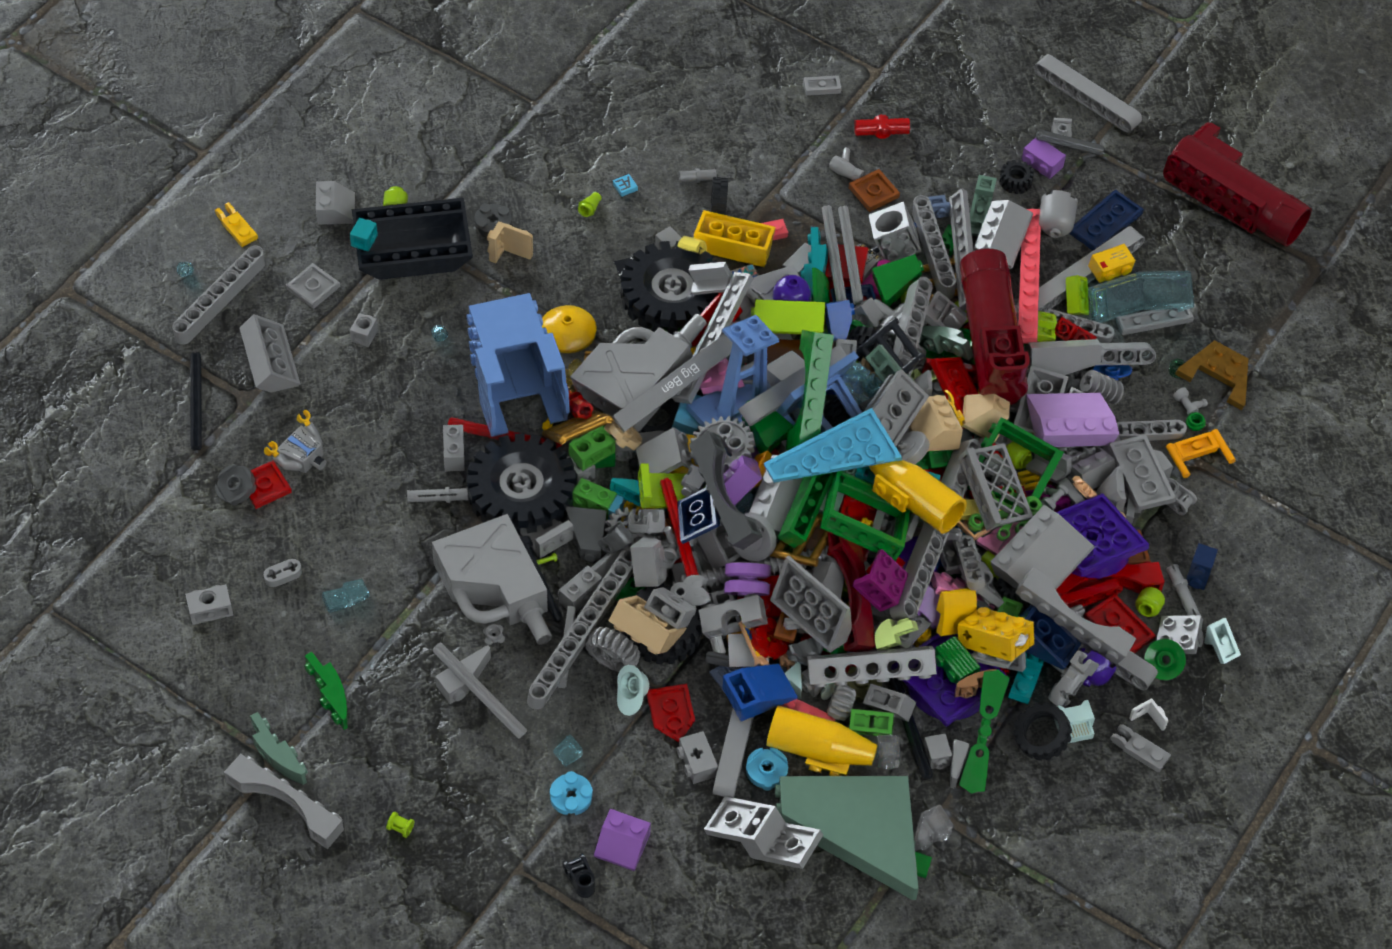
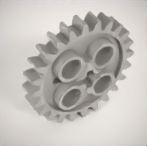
(736, 435)

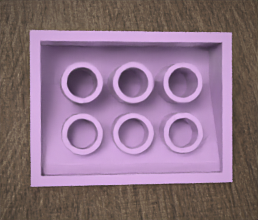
(1072, 419)

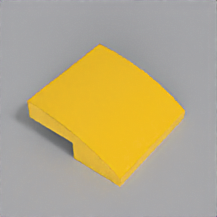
(954, 608)

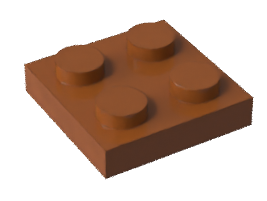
(874, 190)

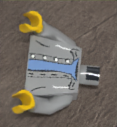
(300, 449)

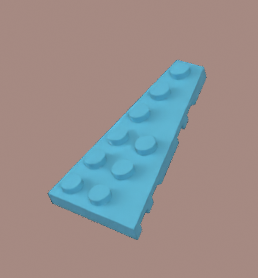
(847, 446)

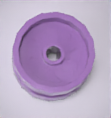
(747, 579)

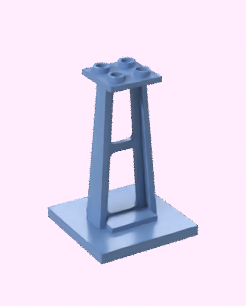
(747, 338)
(834, 383)

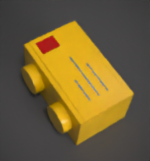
(1111, 263)

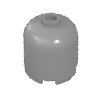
(1057, 213)

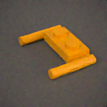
(1197, 447)

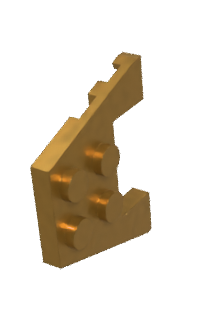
(1222, 365)

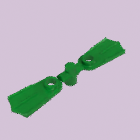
(992, 694)

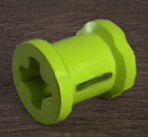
(400, 824)

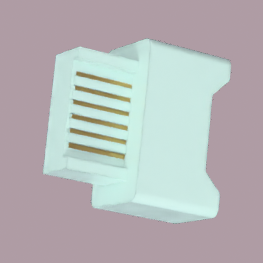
(1081, 721)

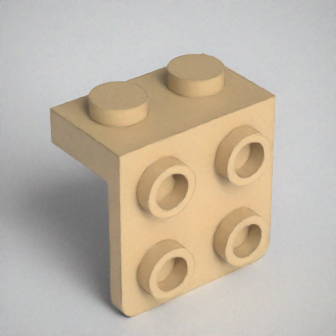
(509, 239)

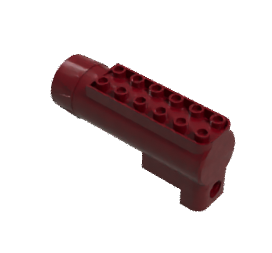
(1214, 176)
(993, 325)

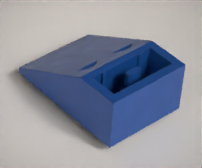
(757, 690)

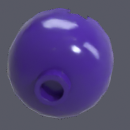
(792, 289)
(1103, 672)

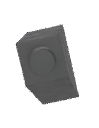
(587, 531)

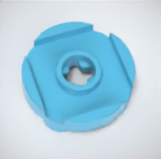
(766, 779)
(571, 782)

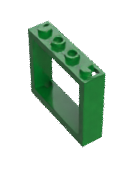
(1029, 442)
(857, 531)

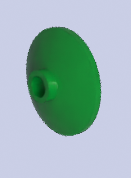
(1161, 648)

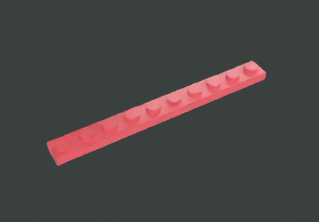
(1030, 280)

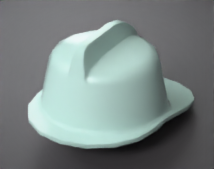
(631, 689)

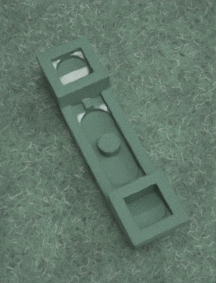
(981, 202)

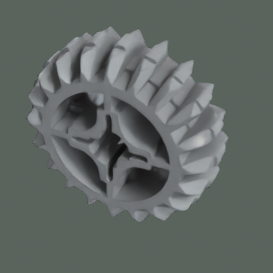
(612, 649)

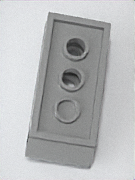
(897, 404)

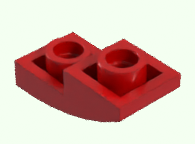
(1069, 331)

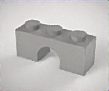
(716, 617)

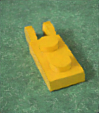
(236, 225)

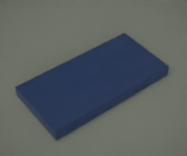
(1106, 220)

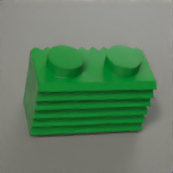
(955, 660)

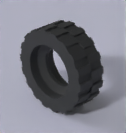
(719, 195)

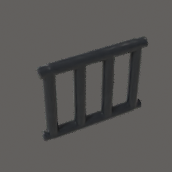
(878, 337)

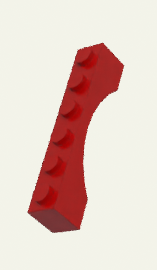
(1131, 577)

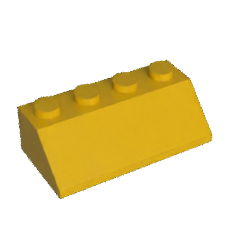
(735, 238)

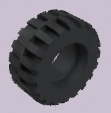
(683, 646)

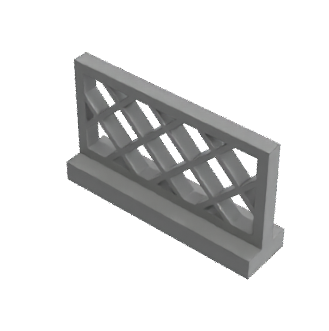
(982, 488)

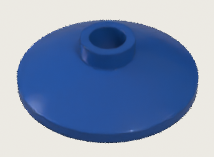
(1114, 371)

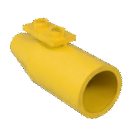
(913, 488)
(822, 741)

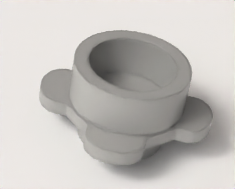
(493, 629)

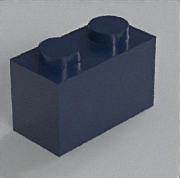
(1201, 566)

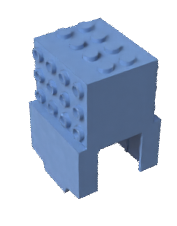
(515, 359)

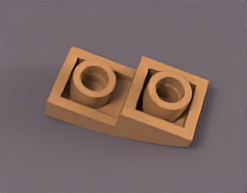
(968, 686)

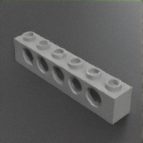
(924, 670)

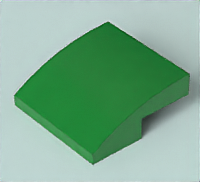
(821, 286)

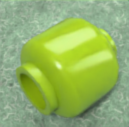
(394, 196)
(1019, 455)
(1150, 602)

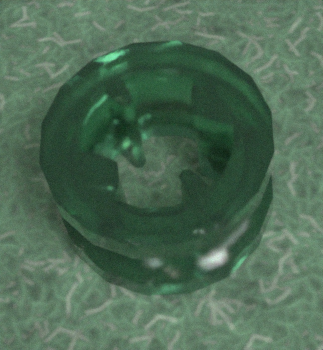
(1175, 363)

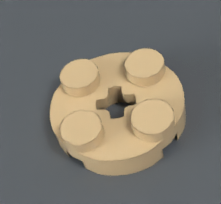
(629, 438)

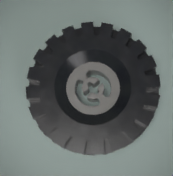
(667, 269)
(521, 464)

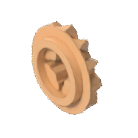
(1083, 487)

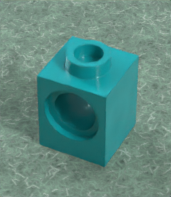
(363, 234)

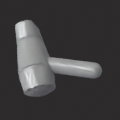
(844, 168)

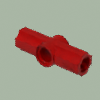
(882, 126)
(579, 406)

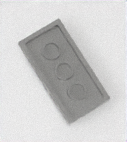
(1142, 472)

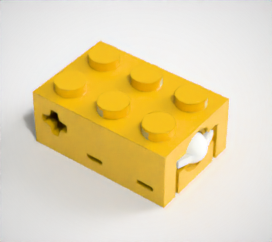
(996, 634)

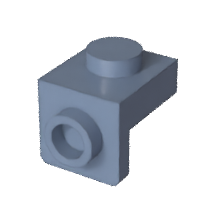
(940, 206)

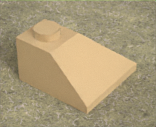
(982, 411)

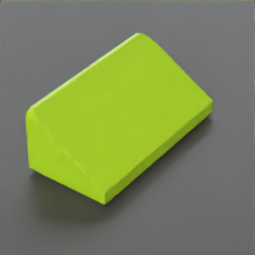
(1077, 295)

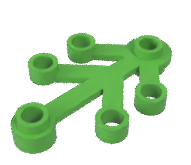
(1005, 528)

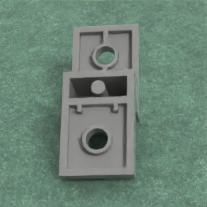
(763, 832)

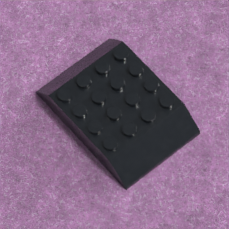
(416, 239)

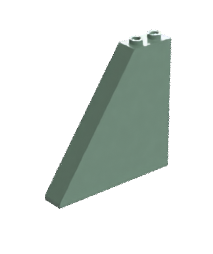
(860, 821)

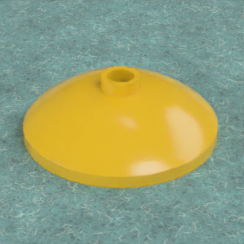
(570, 335)

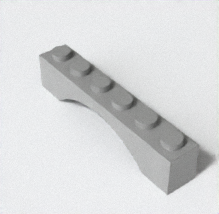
(1040, 592)
(251, 778)

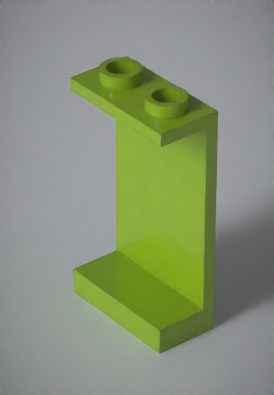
(790, 316)
(650, 489)

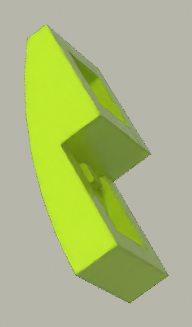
(1046, 327)

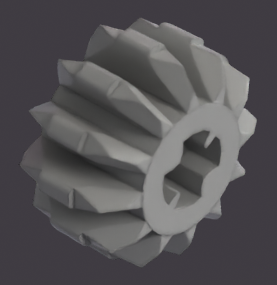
(841, 702)

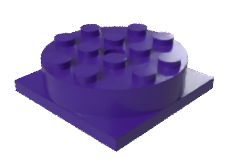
(1110, 534)
(936, 694)

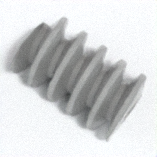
(1096, 382)

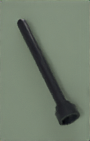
(526, 540)

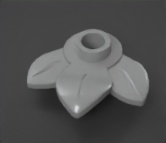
(693, 591)

